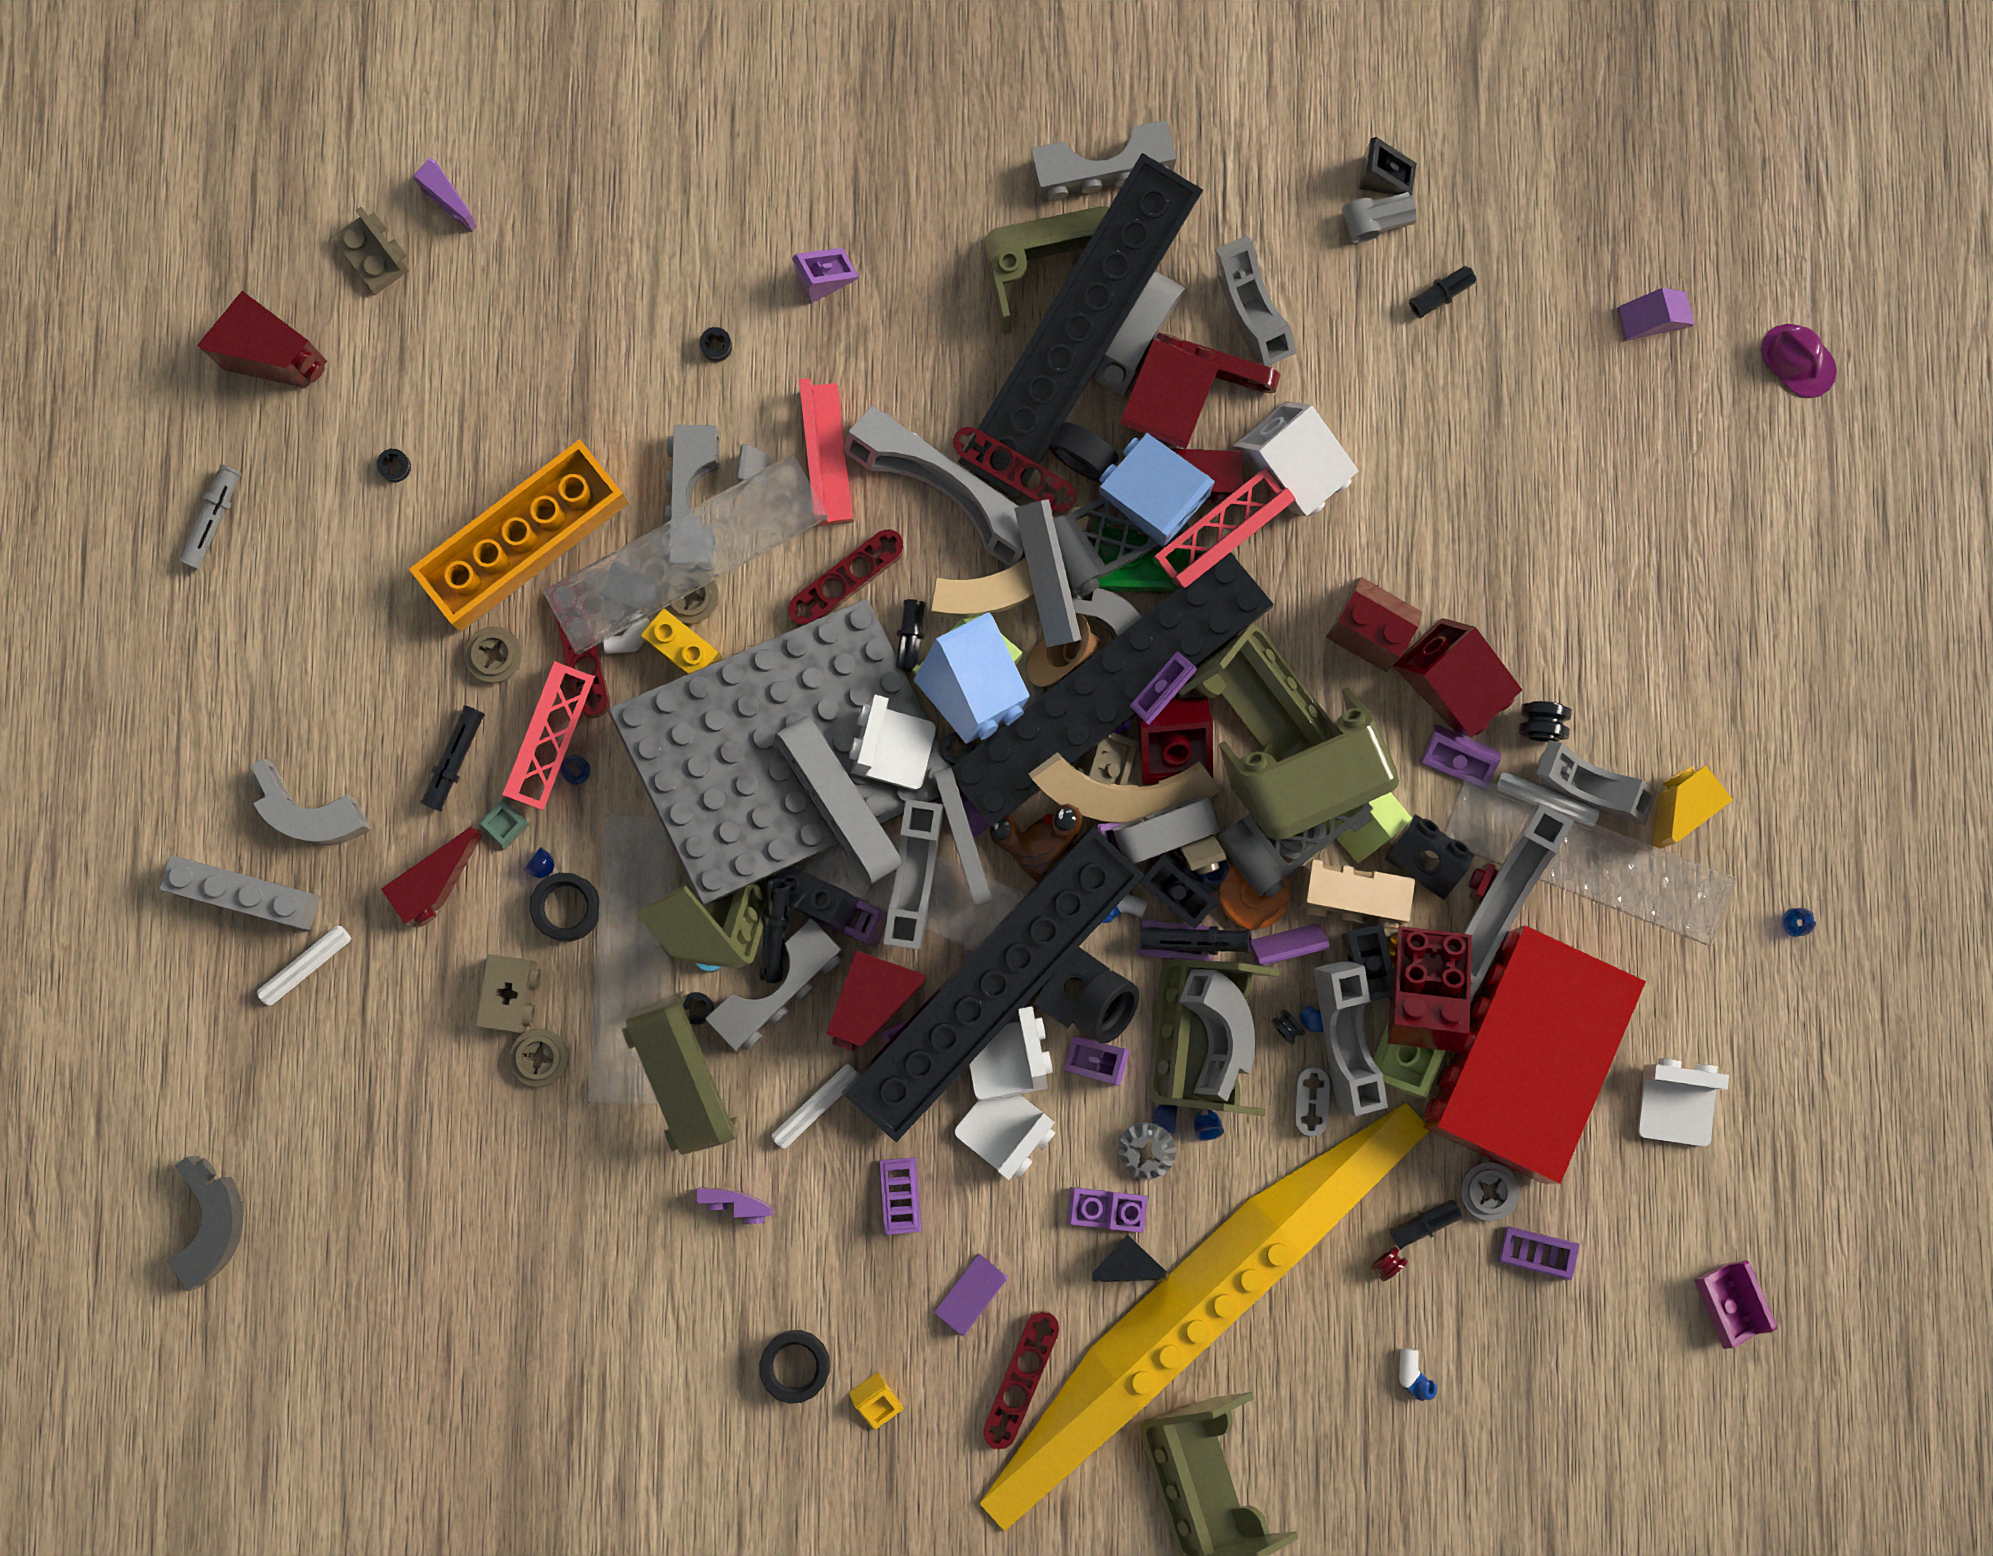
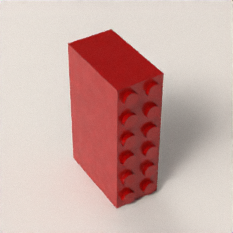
(1534, 1055)

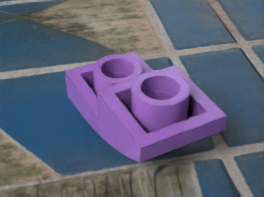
(746, 1206)
(1107, 1209)

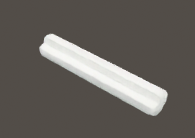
(1547, 797)
(303, 965)
(814, 1107)

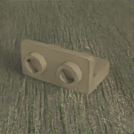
(370, 252)
(1109, 760)

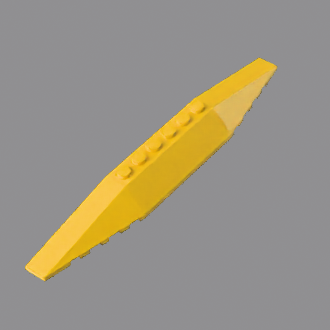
(1196, 1307)

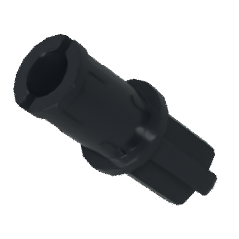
(1442, 291)
(910, 634)
(1425, 1223)

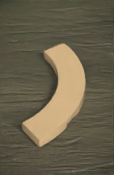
(988, 593)
(1115, 801)

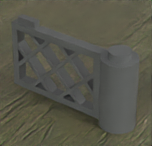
(1081, 559)
(1262, 864)

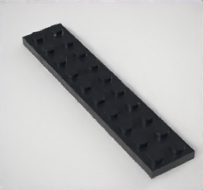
(1086, 316)
(1099, 692)
(993, 984)

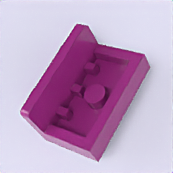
(1735, 1303)

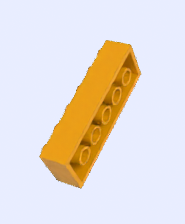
(519, 536)

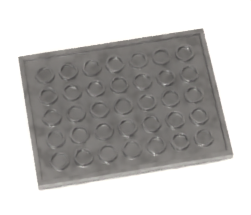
(714, 757)

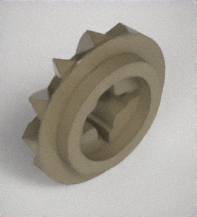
(699, 609)
(478, 661)
(529, 1043)

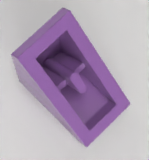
(823, 272)
(1655, 314)
(1096, 1060)

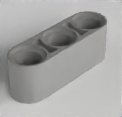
(1166, 829)

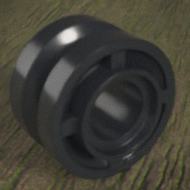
(1545, 721)

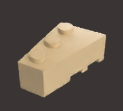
(1355, 894)

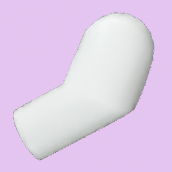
(630, 640)

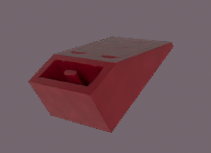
(1430, 989)

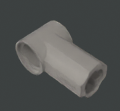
(1369, 218)

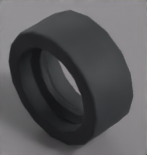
(1083, 451)
(537, 906)
(1106, 1006)
(767, 1375)

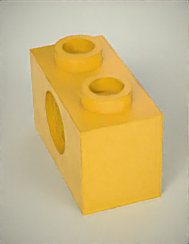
(679, 643)

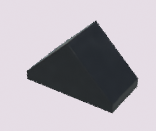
(1386, 169)
(1129, 1263)

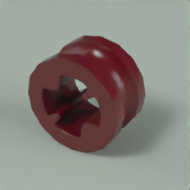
(1389, 1264)

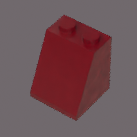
(261, 345)
(1171, 390)
(1375, 625)
(1459, 676)
(870, 999)

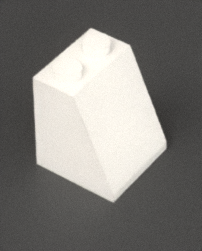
(1299, 455)

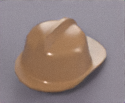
(1052, 663)

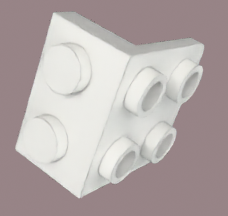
(891, 745)
(1012, 1060)
(1679, 1102)
(1006, 1132)

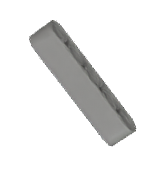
(838, 800)

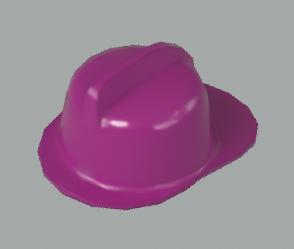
(1799, 359)

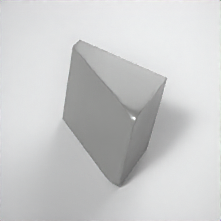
(751, 462)

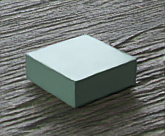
(504, 823)

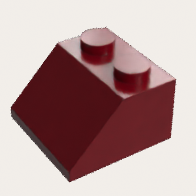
(1176, 739)

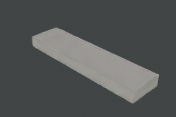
(1047, 573)

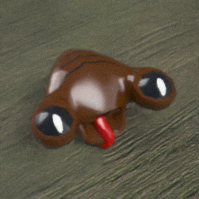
(1041, 842)

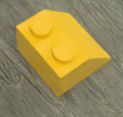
(1686, 804)

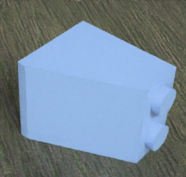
(1155, 488)
(973, 679)

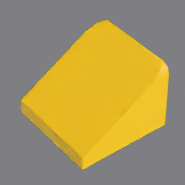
(875, 1401)

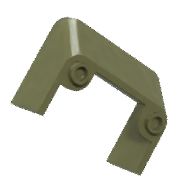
(1012, 245)
(1264, 694)
(1318, 781)
(712, 934)
(1182, 1038)
(679, 1076)
(1198, 1485)

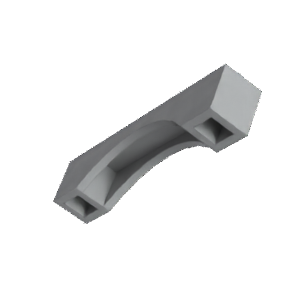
(889, 447)
(1512, 885)

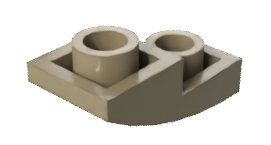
(1202, 854)

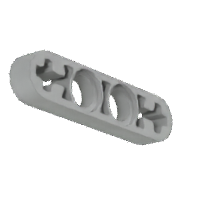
(962, 836)

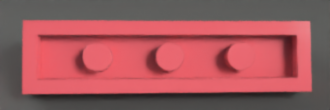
(824, 450)
(1231, 540)
(534, 732)

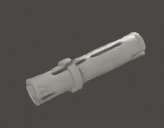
(210, 516)

